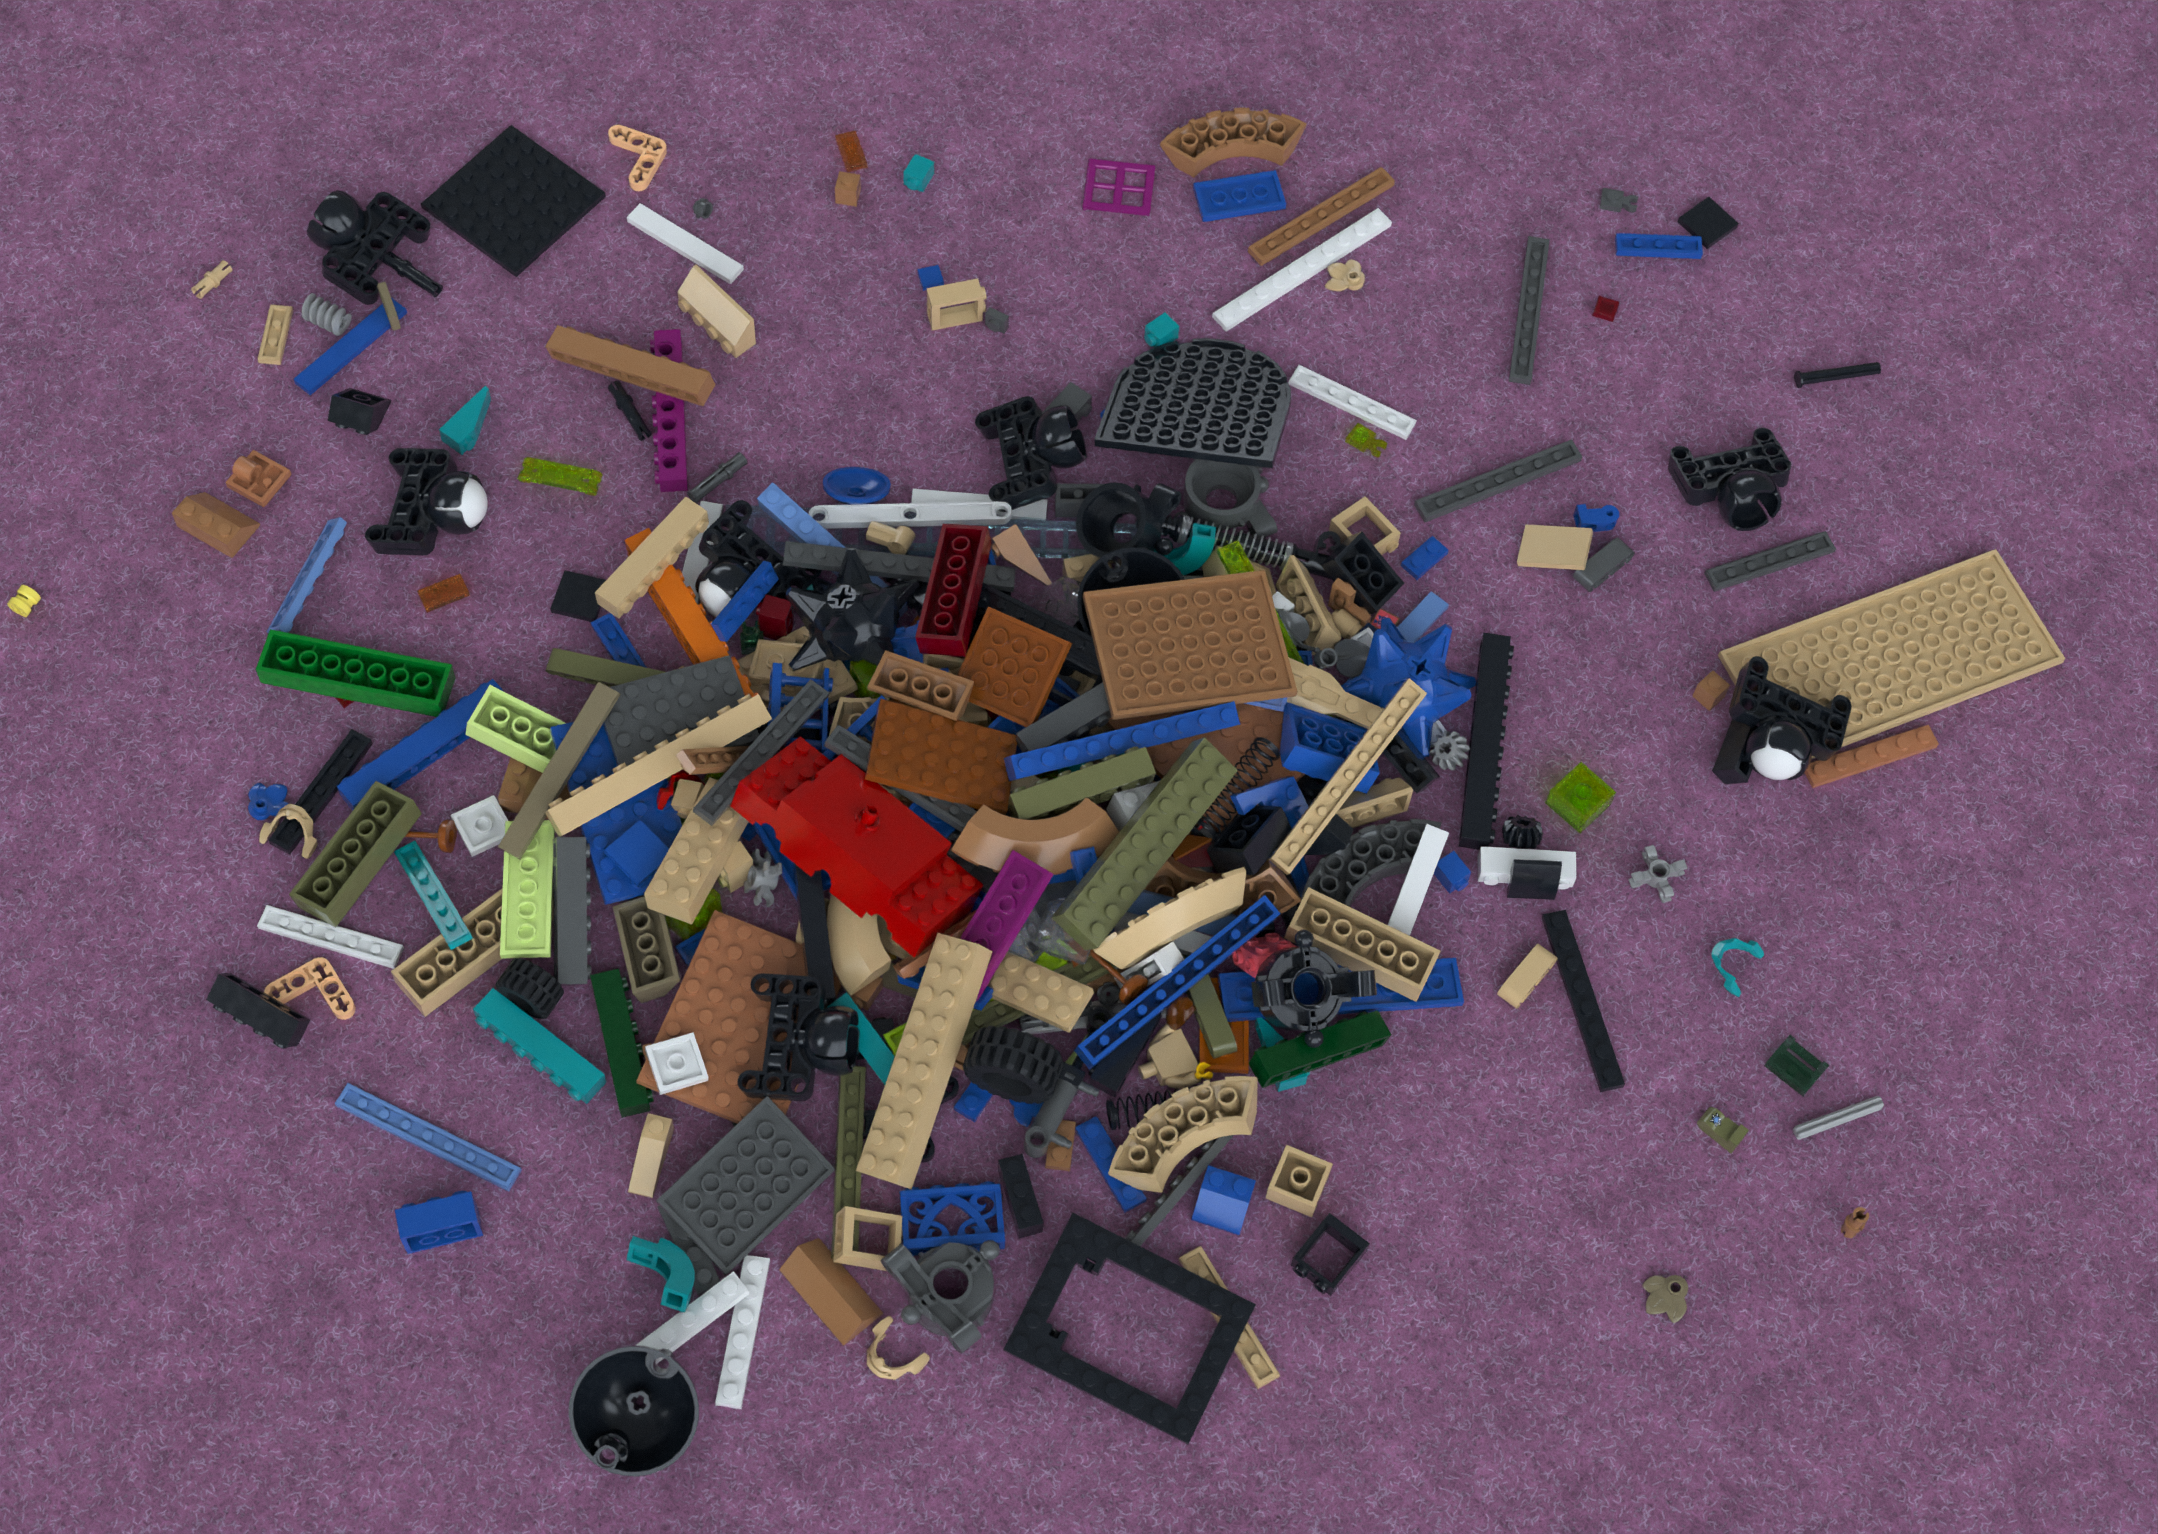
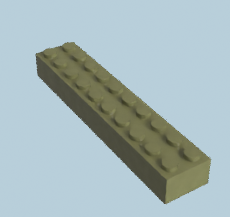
(1144, 844)

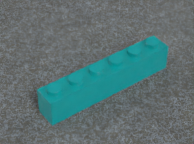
(539, 1045)

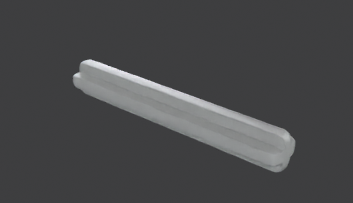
(1838, 1117)

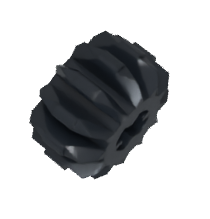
(1522, 832)

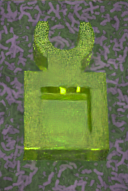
(1364, 438)

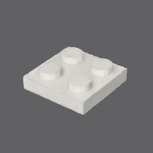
(481, 825)
(676, 1063)

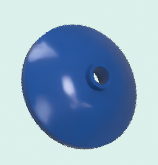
(856, 485)

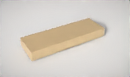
(275, 334)

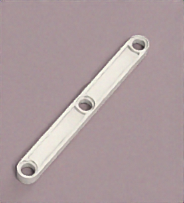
(927, 514)

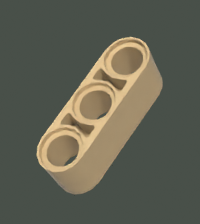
(1527, 975)

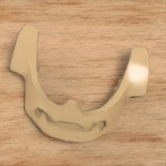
(293, 812)
(877, 1364)

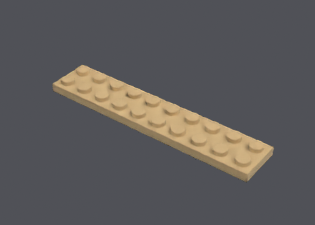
(1024, 986)

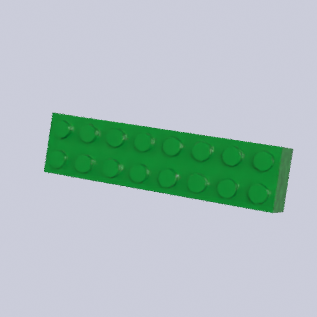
(355, 673)

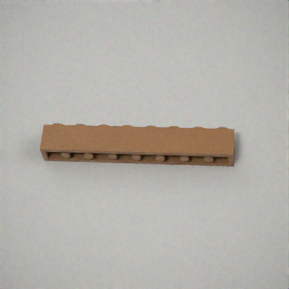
(630, 365)

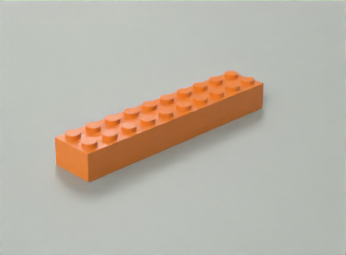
(686, 616)

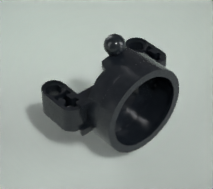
(1275, 988)

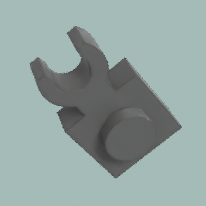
(1614, 201)

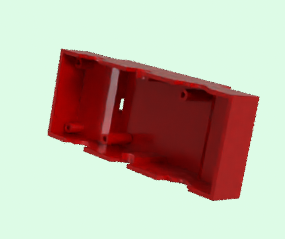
(864, 838)

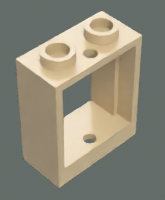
(955, 294)
(1358, 510)
(844, 1236)

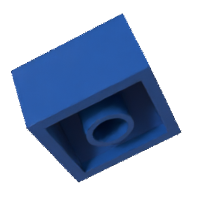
(1223, 1200)

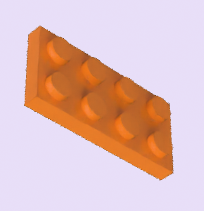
(1234, 1062)

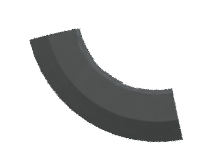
(1371, 856)

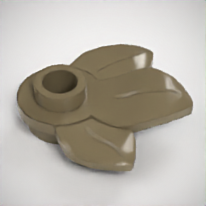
(1663, 1299)

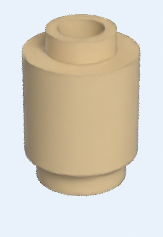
(1346, 623)

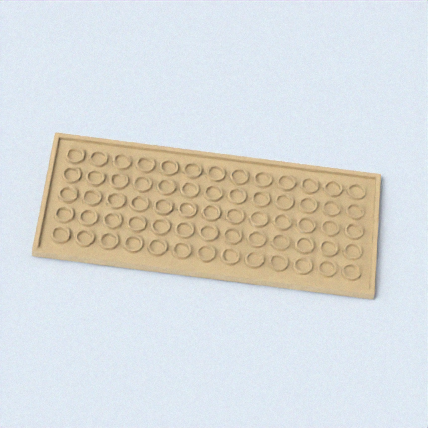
(1910, 646)

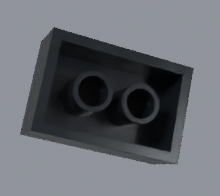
(1366, 570)
(1249, 839)

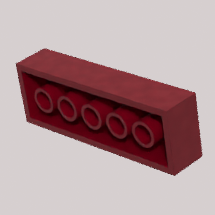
(953, 590)

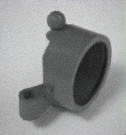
(1242, 482)
(945, 1317)

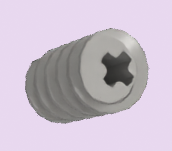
(325, 315)

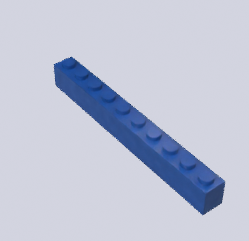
(1118, 741)
(1177, 982)

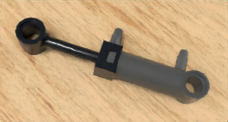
(1068, 1085)

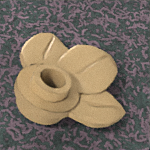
(1345, 276)

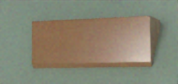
(921, 685)
(830, 1290)

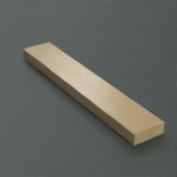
(1248, 1347)

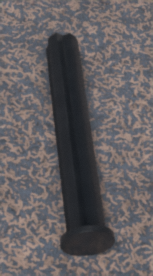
(1836, 373)

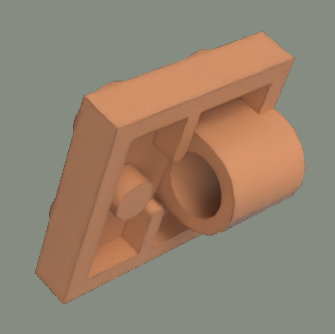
(257, 477)

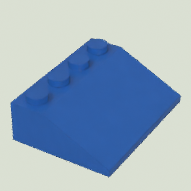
(1320, 744)

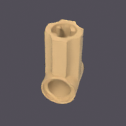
(895, 539)

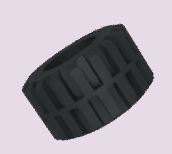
(530, 988)

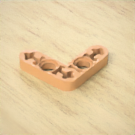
(646, 151)
(312, 979)

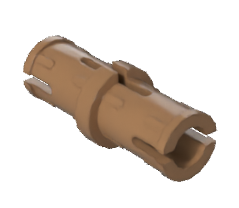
(1854, 1222)

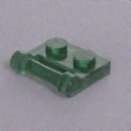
(1792, 1070)

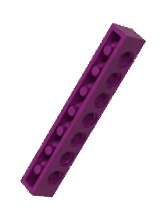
(669, 478)

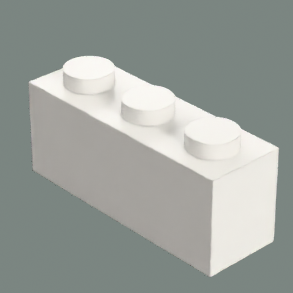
(1155, 965)

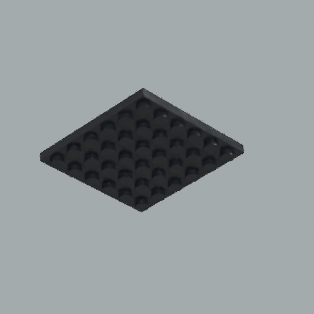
(513, 200)

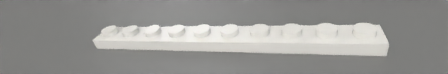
(1301, 269)

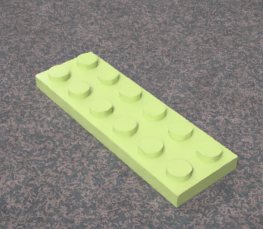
(528, 898)

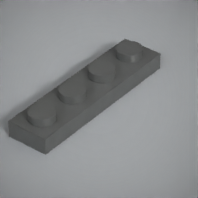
(704, 1270)

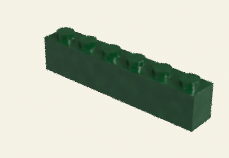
(620, 1041)
(1340, 1042)

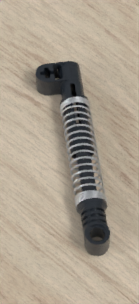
(1255, 547)

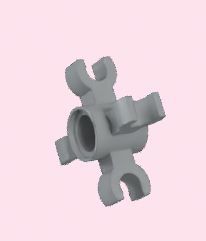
(1657, 865)
(762, 878)

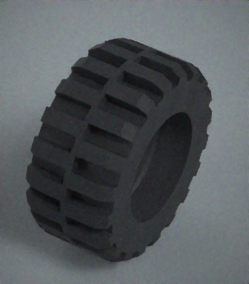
(1013, 1064)

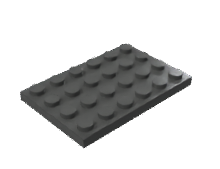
(669, 703)
(745, 1185)

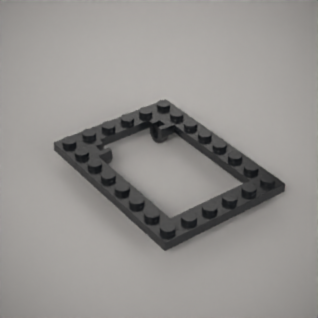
(1042, 1345)

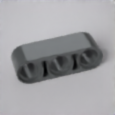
(1604, 563)

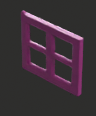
(1118, 187)

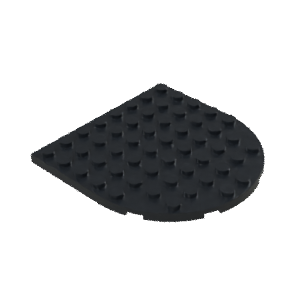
(1199, 403)

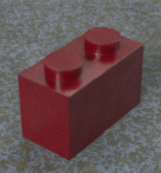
(775, 617)

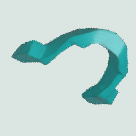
(1733, 943)

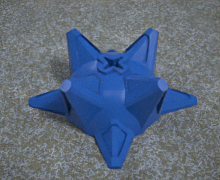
(1395, 660)

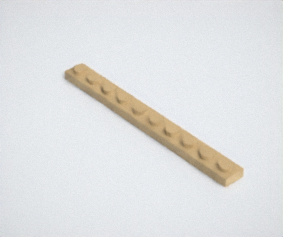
(1347, 776)

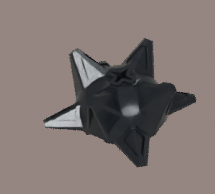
(848, 617)

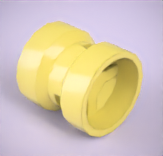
(24, 600)

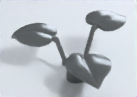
(1347, 654)

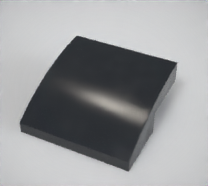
(1534, 879)

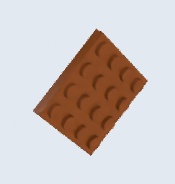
(1012, 667)

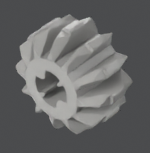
(1455, 756)

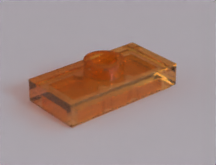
(851, 151)
(443, 593)

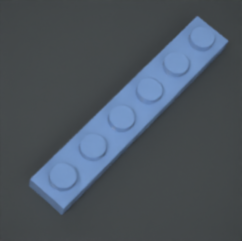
(310, 571)

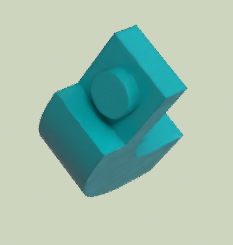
(1196, 549)
(671, 1264)

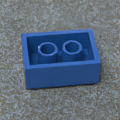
(438, 1222)

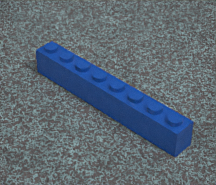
(415, 751)

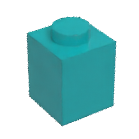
(918, 173)
(1161, 331)

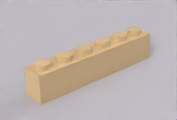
(652, 557)

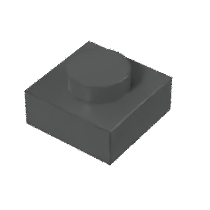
(996, 320)

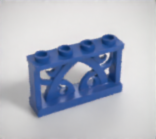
(946, 1197)

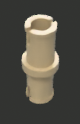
(211, 279)

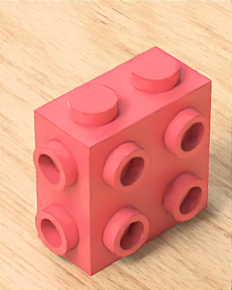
(1257, 950)

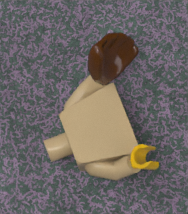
(1170, 1053)

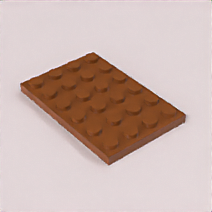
(940, 757)

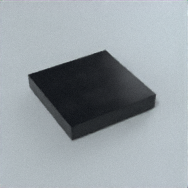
(1708, 221)
(577, 596)

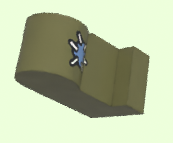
(1722, 1129)

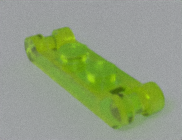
(560, 475)

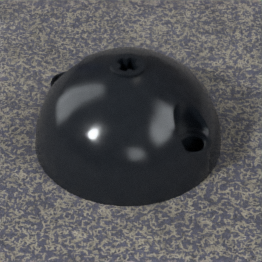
(1136, 568)
(649, 1433)

